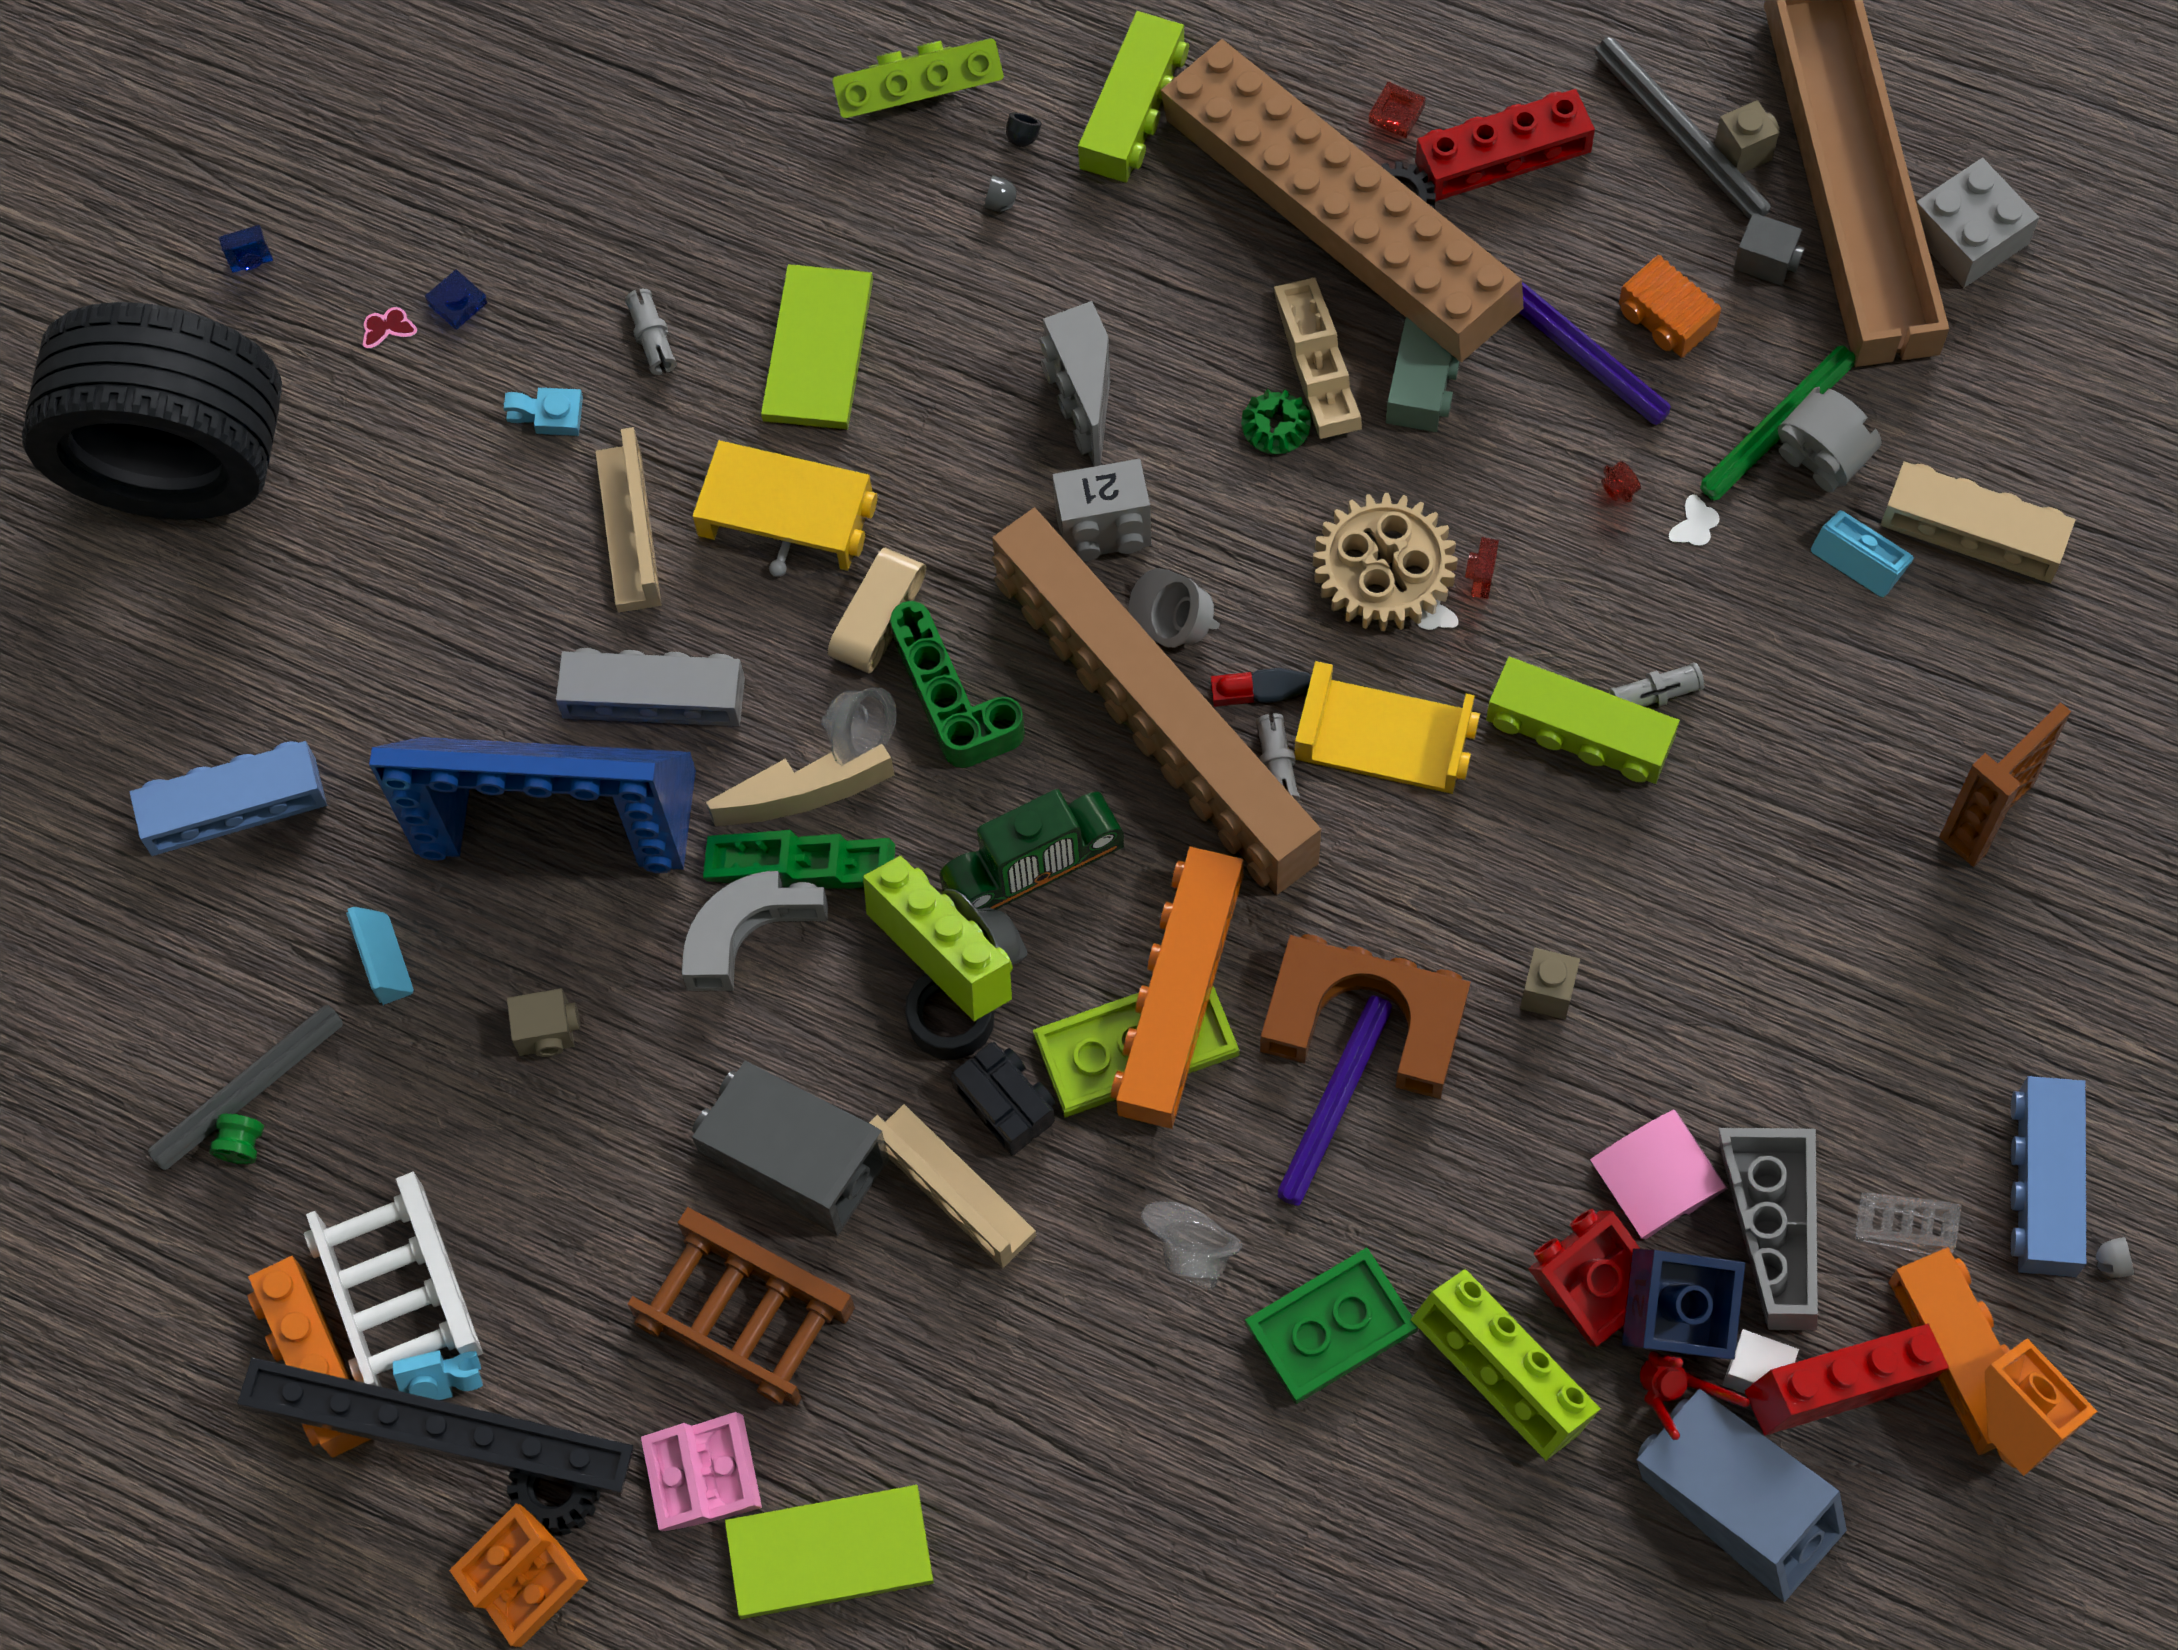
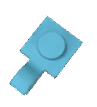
(553, 411)
(434, 1377)

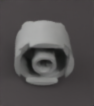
(1828, 438)

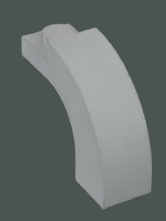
(736, 913)

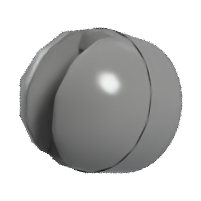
(2115, 1258)

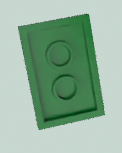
(1331, 1325)

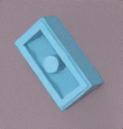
(1861, 553)
(380, 954)

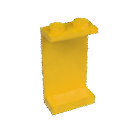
(785, 500)
(1384, 733)

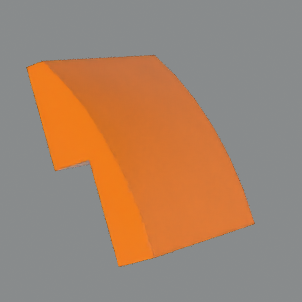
(518, 1575)

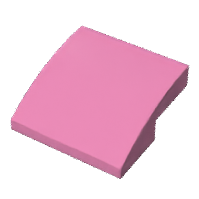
(1658, 1174)
(701, 1472)

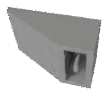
(1079, 363)

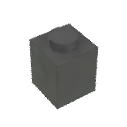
(1769, 249)

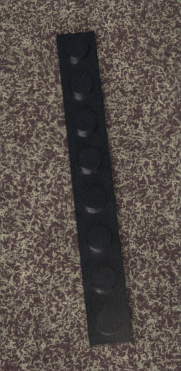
(435, 1426)

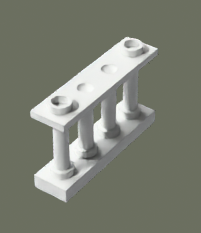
(424, 1248)

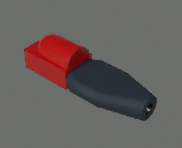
(1261, 686)

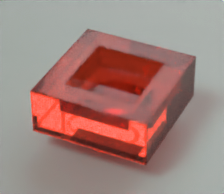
(1397, 110)
(1481, 567)

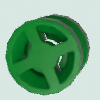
(236, 1139)

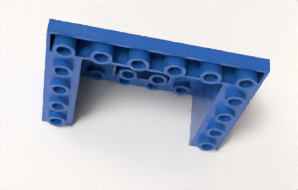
(432, 777)

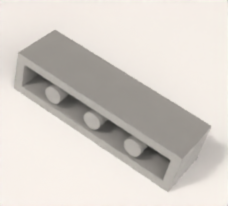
(650, 687)

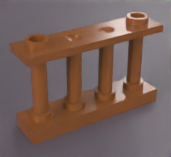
(741, 1260)

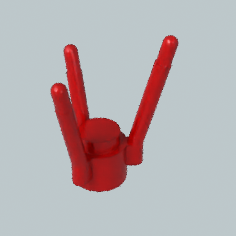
(1668, 1381)

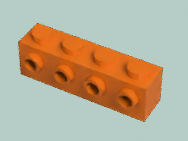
(300, 1336)

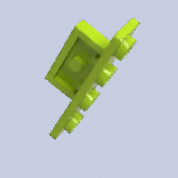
(917, 77)

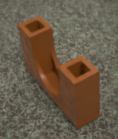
(1318, 972)

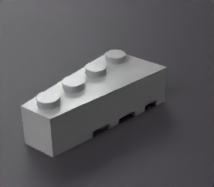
(1777, 1211)

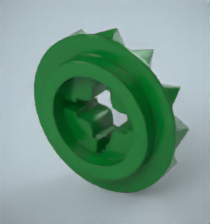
(1288, 434)

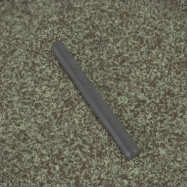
(1681, 128)

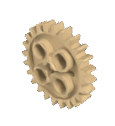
(1350, 576)

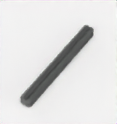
(245, 1086)

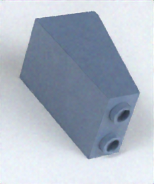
(1744, 1493)

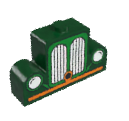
(1033, 848)

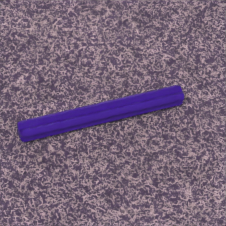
(1593, 357)
(1334, 1100)

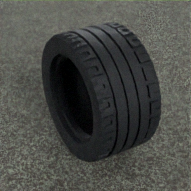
(152, 411)

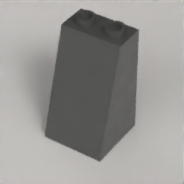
(792, 1145)

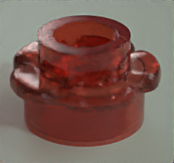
(1620, 482)

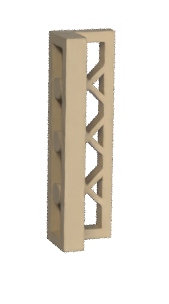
(628, 525)
(954, 1186)

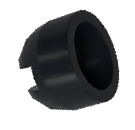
(1022, 129)

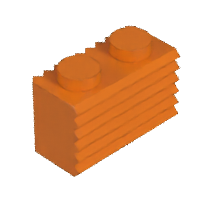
(1669, 306)

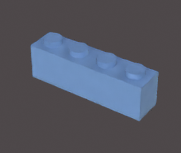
(227, 797)
(2050, 1176)

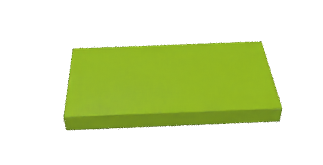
(817, 347)
(1088, 1050)
(829, 1552)

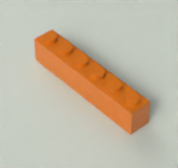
(1179, 987)

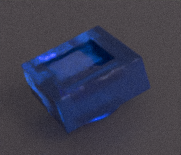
(246, 249)
(456, 299)

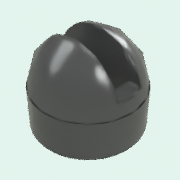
(1000, 194)

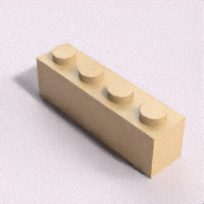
(1978, 521)

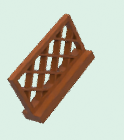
(1997, 787)

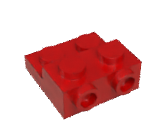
(1589, 1273)

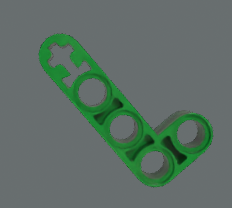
(942, 683)

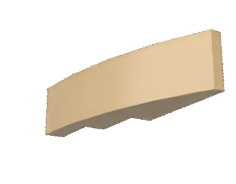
(1317, 358)
(783, 793)

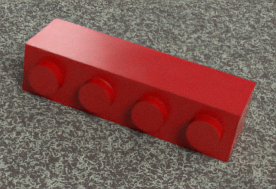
(1846, 1379)

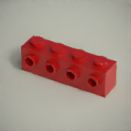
(1505, 144)

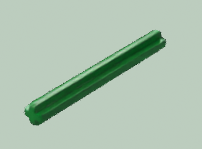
(1766, 432)

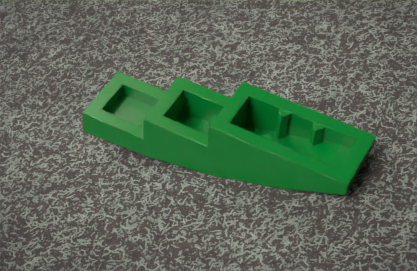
(817, 859)

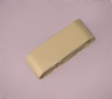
(866, 624)

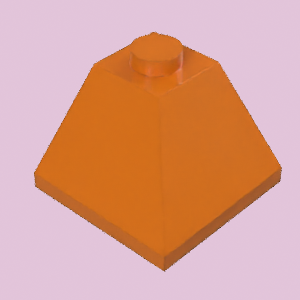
(2030, 1407)

